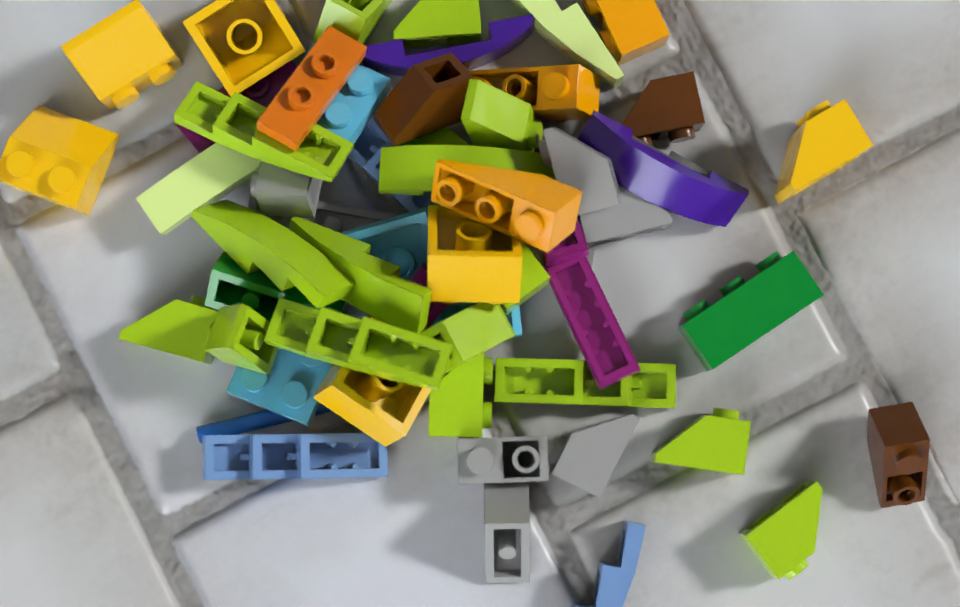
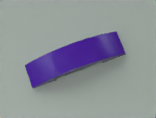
(503, 35)
(661, 179)

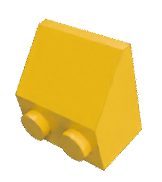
(244, 40)
(123, 55)
(822, 144)
(58, 158)
(470, 260)
(372, 403)

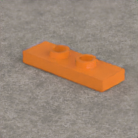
(311, 88)

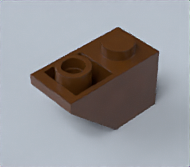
(424, 99)
(667, 109)
(898, 454)

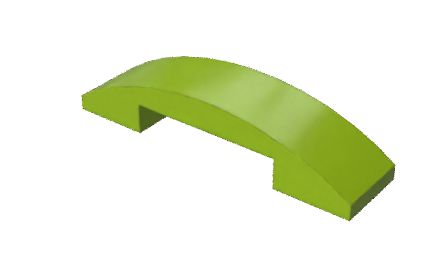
(412, 167)

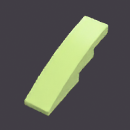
(572, 36)
(196, 185)

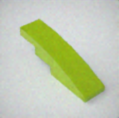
(234, 125)
(281, 254)
(377, 282)
(359, 344)
(573, 384)

